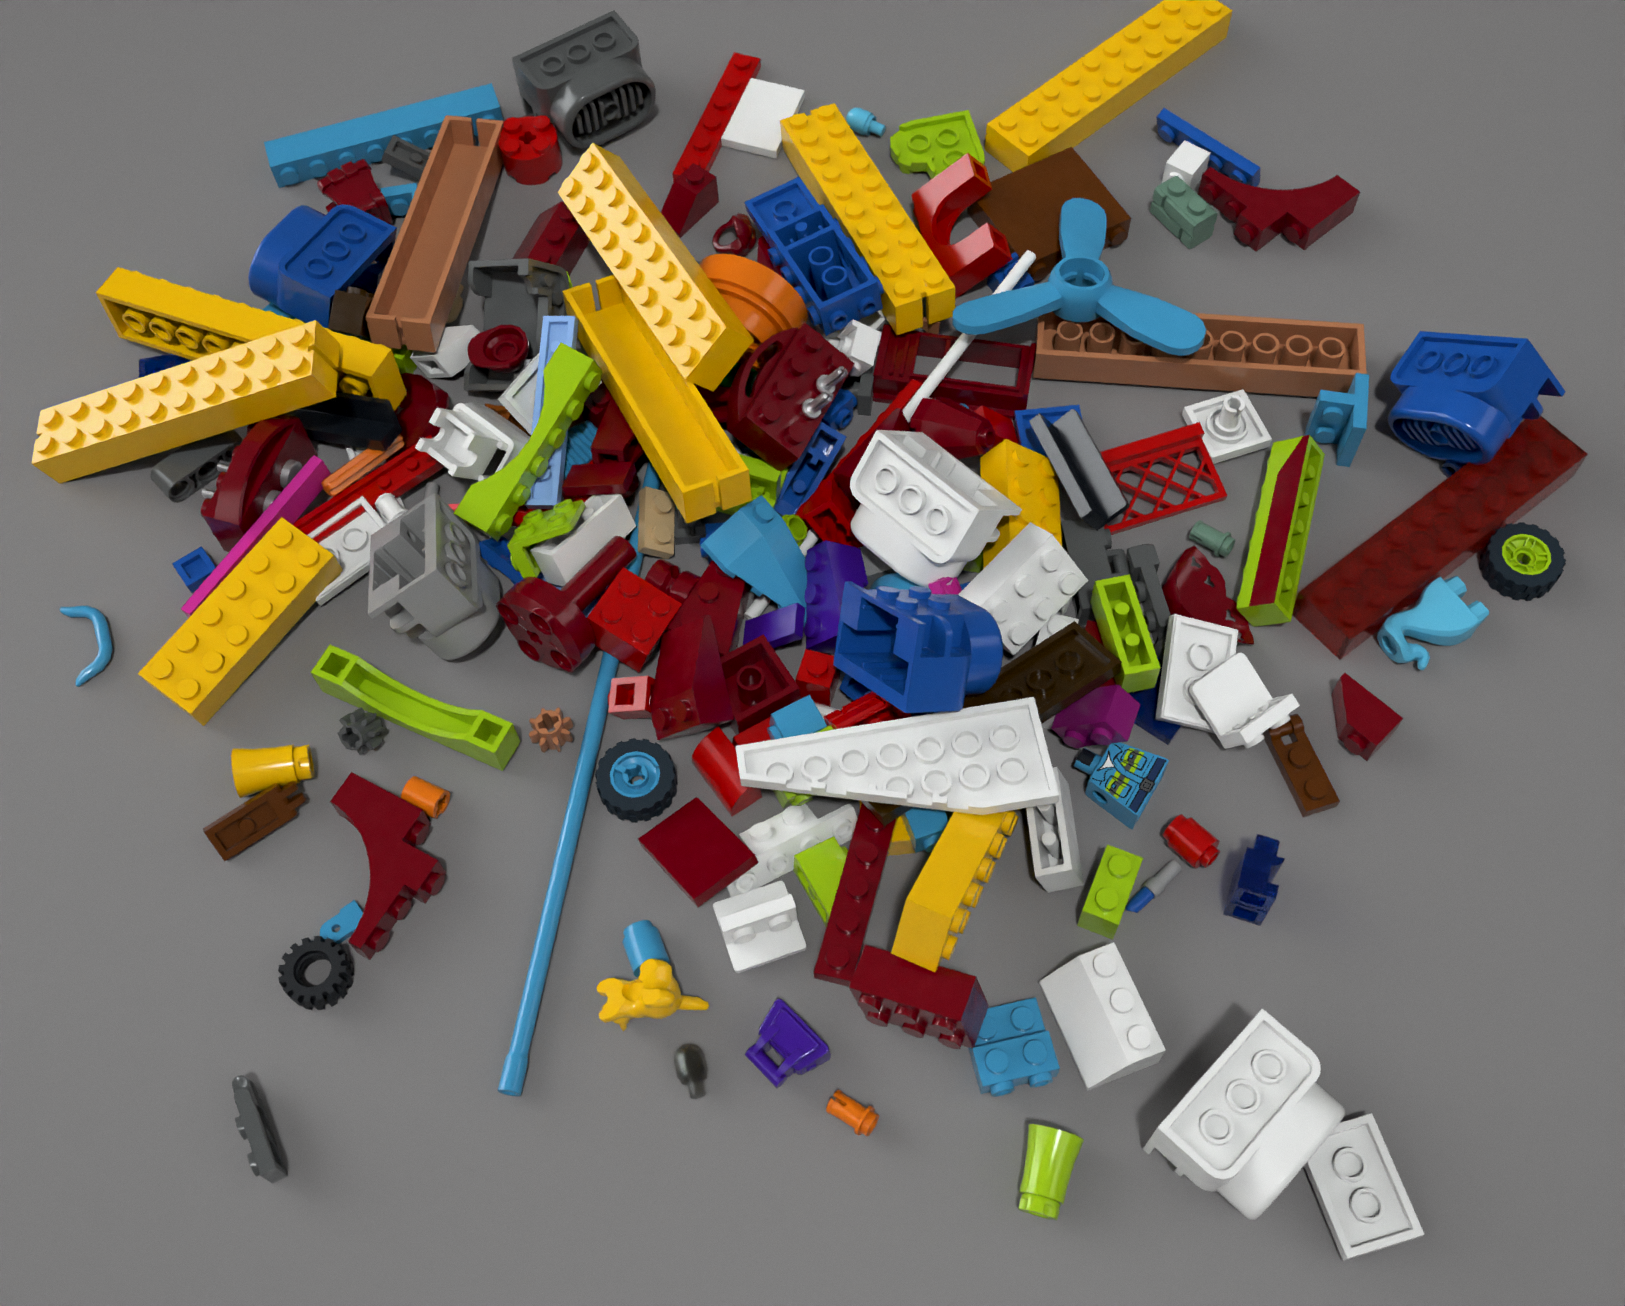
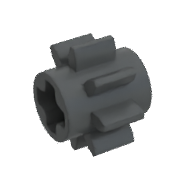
(360, 731)

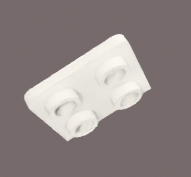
(1239, 703)

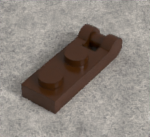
(1301, 768)

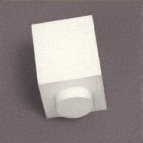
(1187, 163)

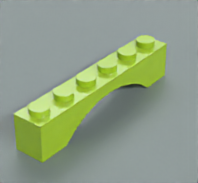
(494, 501)
(461, 729)

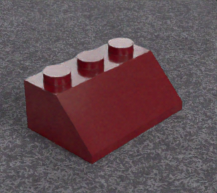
(555, 239)

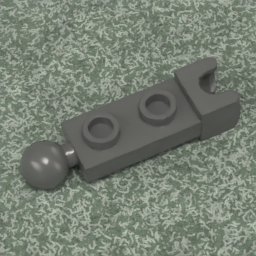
(1143, 570)

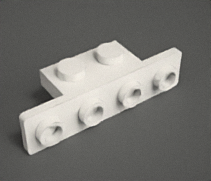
(786, 835)

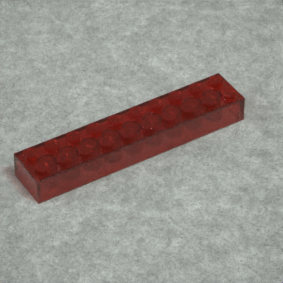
(1435, 536)

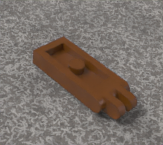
(254, 819)

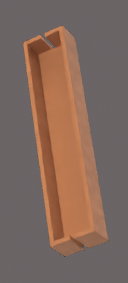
(437, 236)

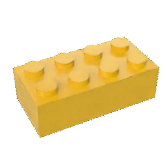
(1029, 483)

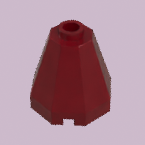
(953, 427)

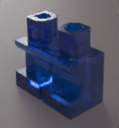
(1251, 885)

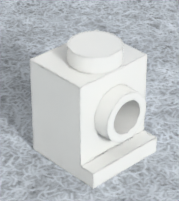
(859, 345)

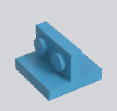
(1341, 418)

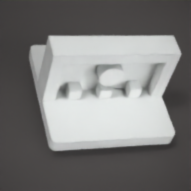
(759, 926)

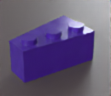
(827, 570)

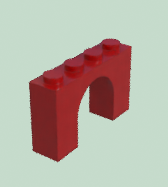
(937, 209)

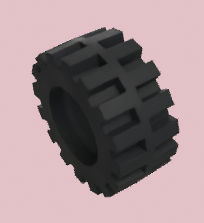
(305, 955)

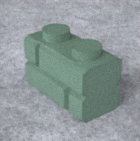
(1183, 212)

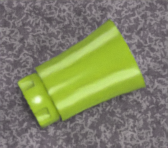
(1047, 1170)

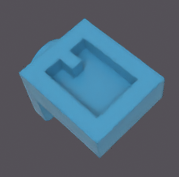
(399, 198)

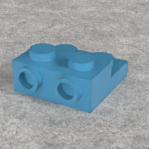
(1013, 1049)

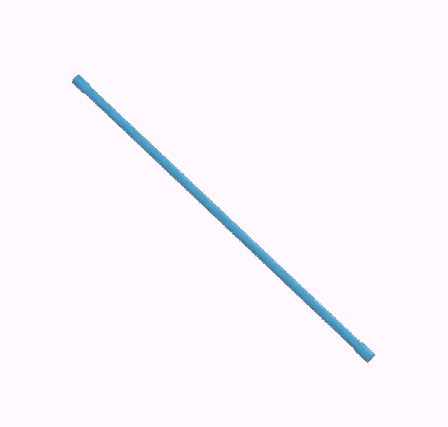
(517, 1057)

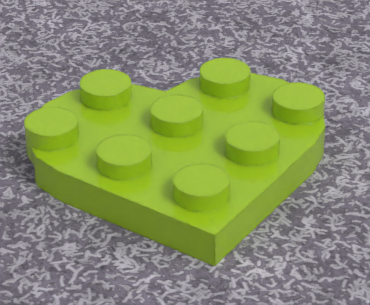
(935, 143)

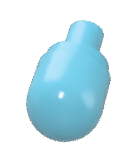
(864, 122)

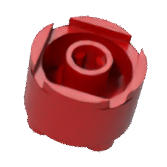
(530, 149)

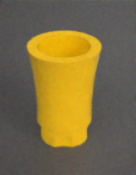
(262, 767)

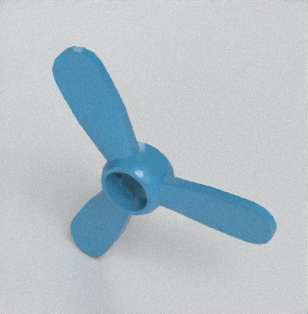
(1083, 291)

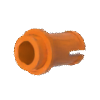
(853, 1113)

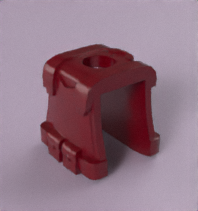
(355, 187)

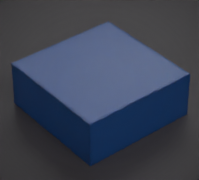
(194, 568)

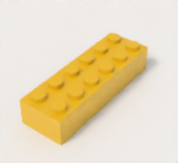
(241, 621)
(951, 885)

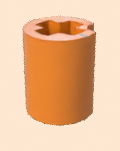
(426, 796)

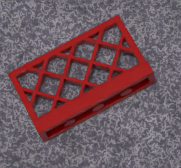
(1163, 448)

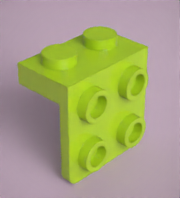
(539, 527)

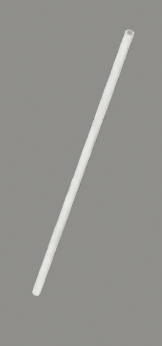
(924, 391)

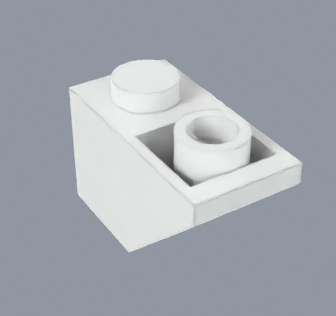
(450, 355)

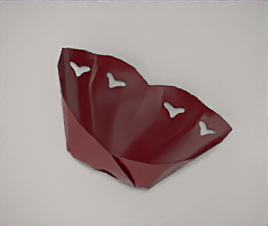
(419, 406)
(1192, 598)

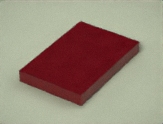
(698, 851)

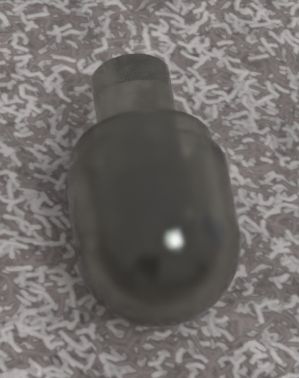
(691, 1069)

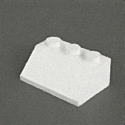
(1102, 1017)

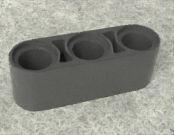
(194, 465)

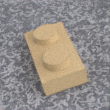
(656, 523)

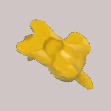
(651, 995)

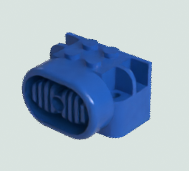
(320, 253)
(1467, 394)
(917, 646)

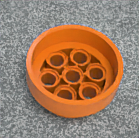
(758, 298)

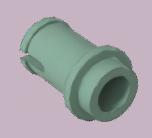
(1212, 539)

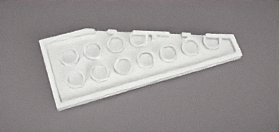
(946, 761)

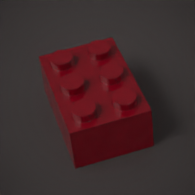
(919, 1000)

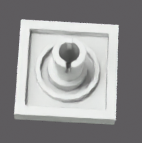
(1229, 426)

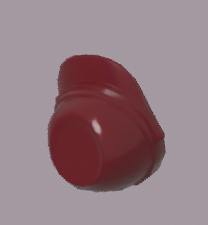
(499, 349)

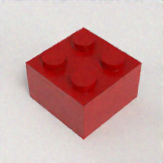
(632, 619)

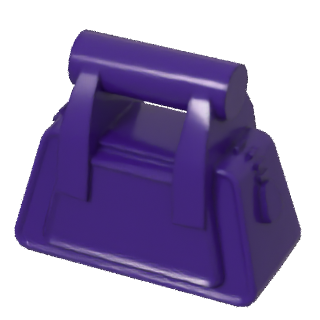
(791, 1040)

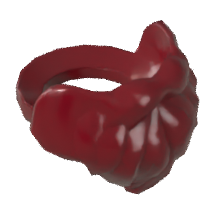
(745, 232)

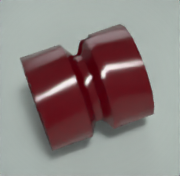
(670, 580)

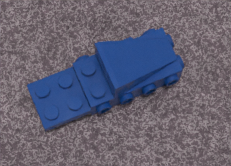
(815, 256)

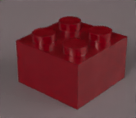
(756, 683)

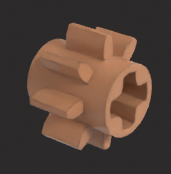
(554, 739)

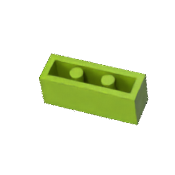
(1125, 632)

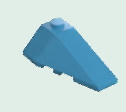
(761, 552)

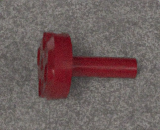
(551, 620)

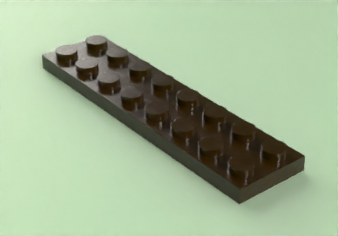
(1051, 672)

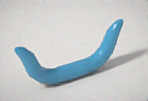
(102, 635)

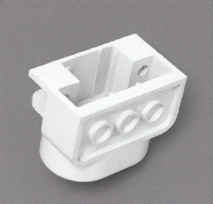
(923, 507)
(1251, 1118)

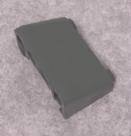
(516, 295)

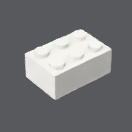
(1025, 585)

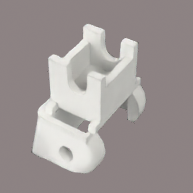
(470, 439)

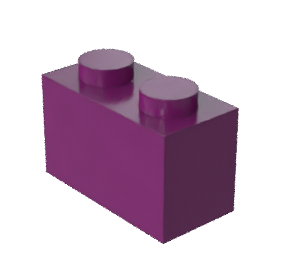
(1098, 718)

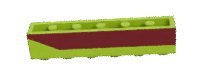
(1281, 532)

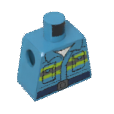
(1122, 779)

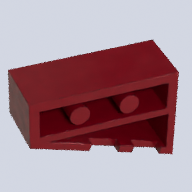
(721, 598)

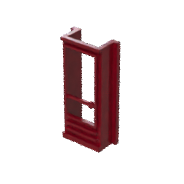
(898, 358)

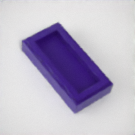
(777, 626)

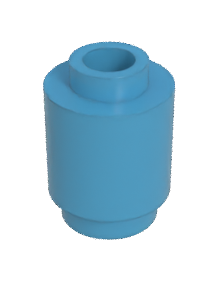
(642, 943)

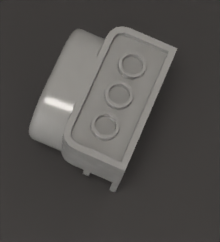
(433, 580)

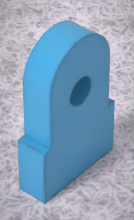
(346, 920)

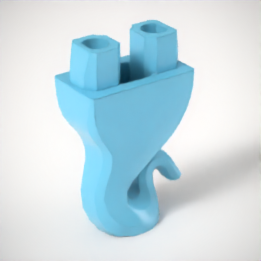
(1436, 619)

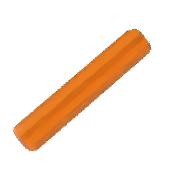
(358, 467)

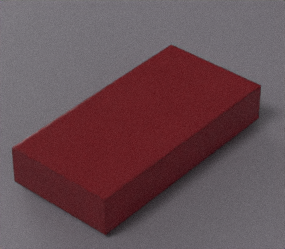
(599, 479)

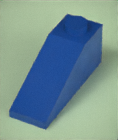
(809, 469)

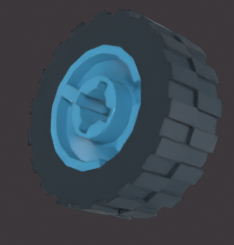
(644, 797)

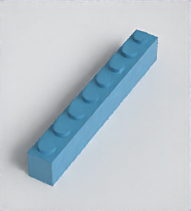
(326, 148)

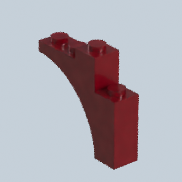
(1265, 213)
(616, 440)
(396, 867)

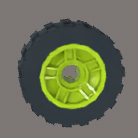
(1525, 543)

